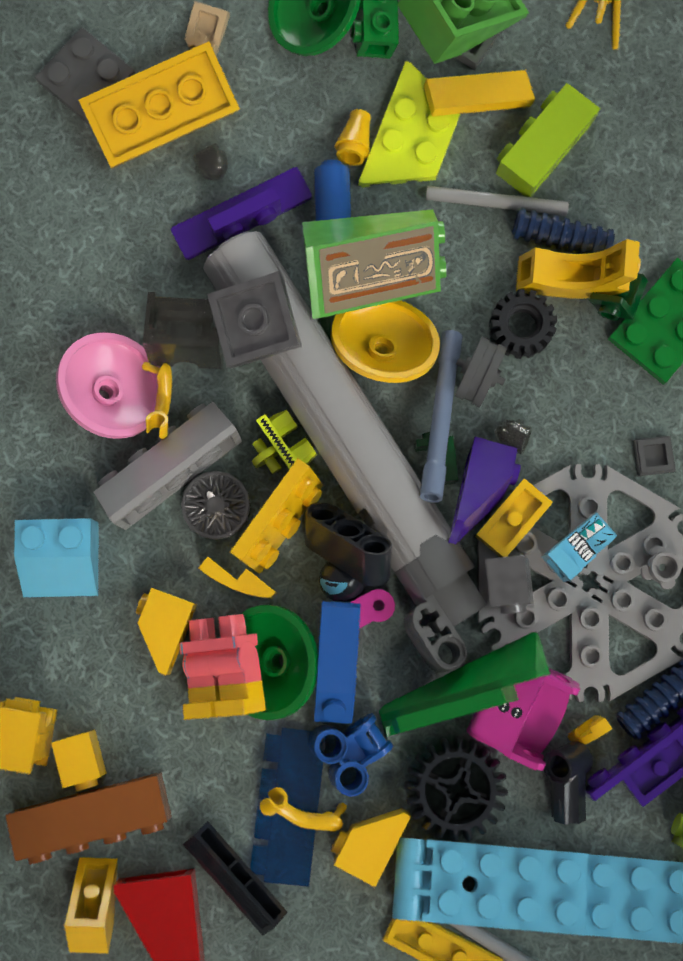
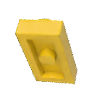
(514, 519)

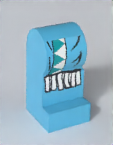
(579, 547)

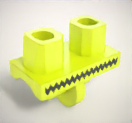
(275, 429)

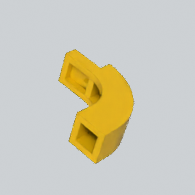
(579, 274)

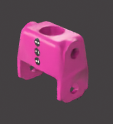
(527, 725)

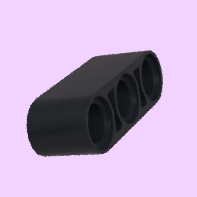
(348, 544)

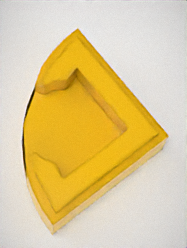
(595, 727)

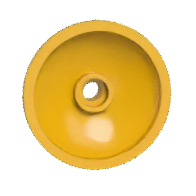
(386, 342)

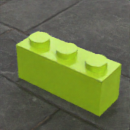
(546, 139)

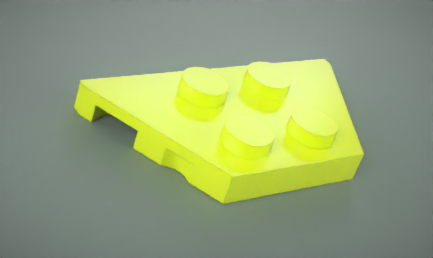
(409, 138)

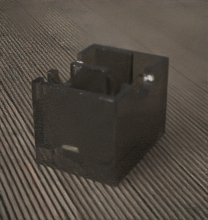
(181, 332)

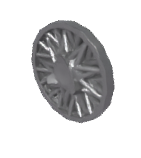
(215, 505)

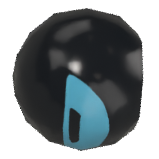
(339, 585)

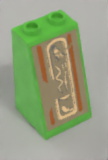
(372, 260)

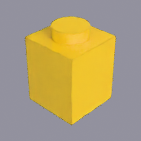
(79, 760)

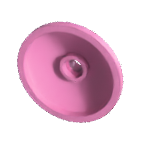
(110, 365)

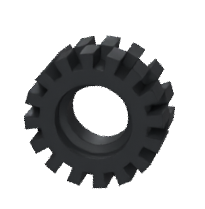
(528, 304)

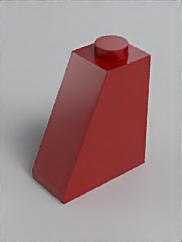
(164, 913)

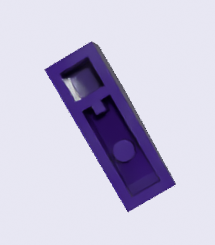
(483, 484)

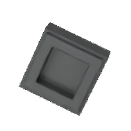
(654, 456)

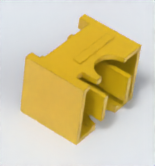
(25, 734)

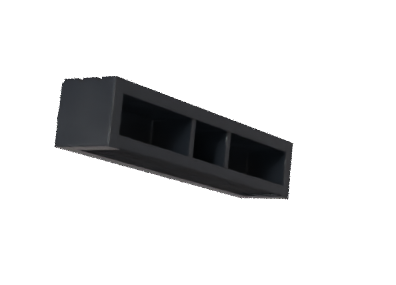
(235, 878)

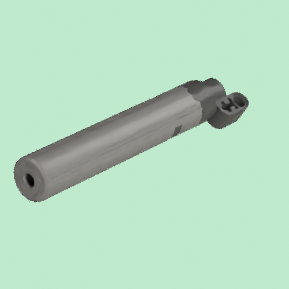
(363, 461)

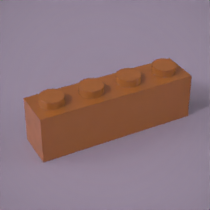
(88, 817)

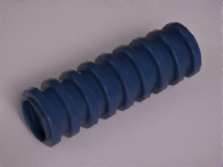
(561, 233)
(653, 704)

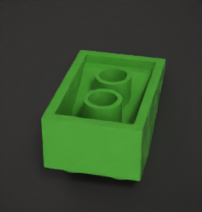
(457, 26)

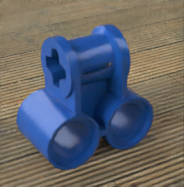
(351, 750)

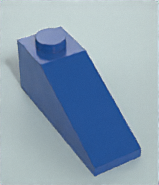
(337, 662)

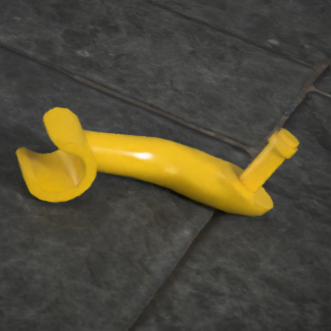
(159, 417)
(316, 821)

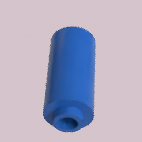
(332, 191)

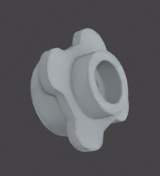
(672, 563)

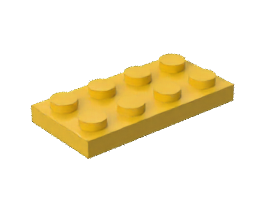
(159, 104)

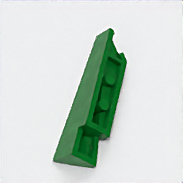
(468, 689)

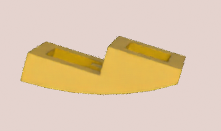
(246, 583)

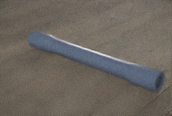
(434, 468)

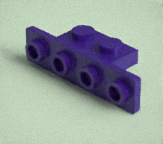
(241, 213)
(645, 769)

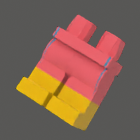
(221, 671)

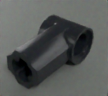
(567, 771)

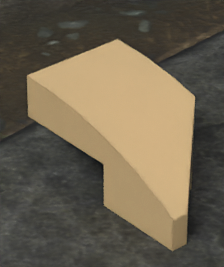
(206, 25)

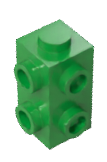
(376, 28)

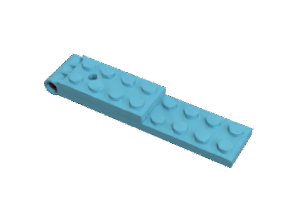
(538, 890)

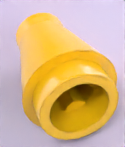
(354, 140)

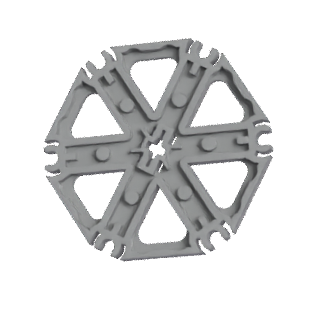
(620, 600)

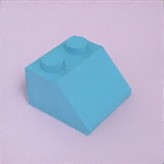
(57, 557)

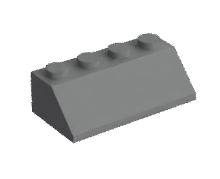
(167, 465)

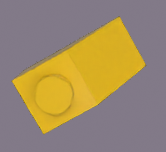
(164, 625)
(369, 845)
(92, 906)

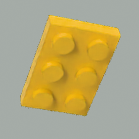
(278, 517)

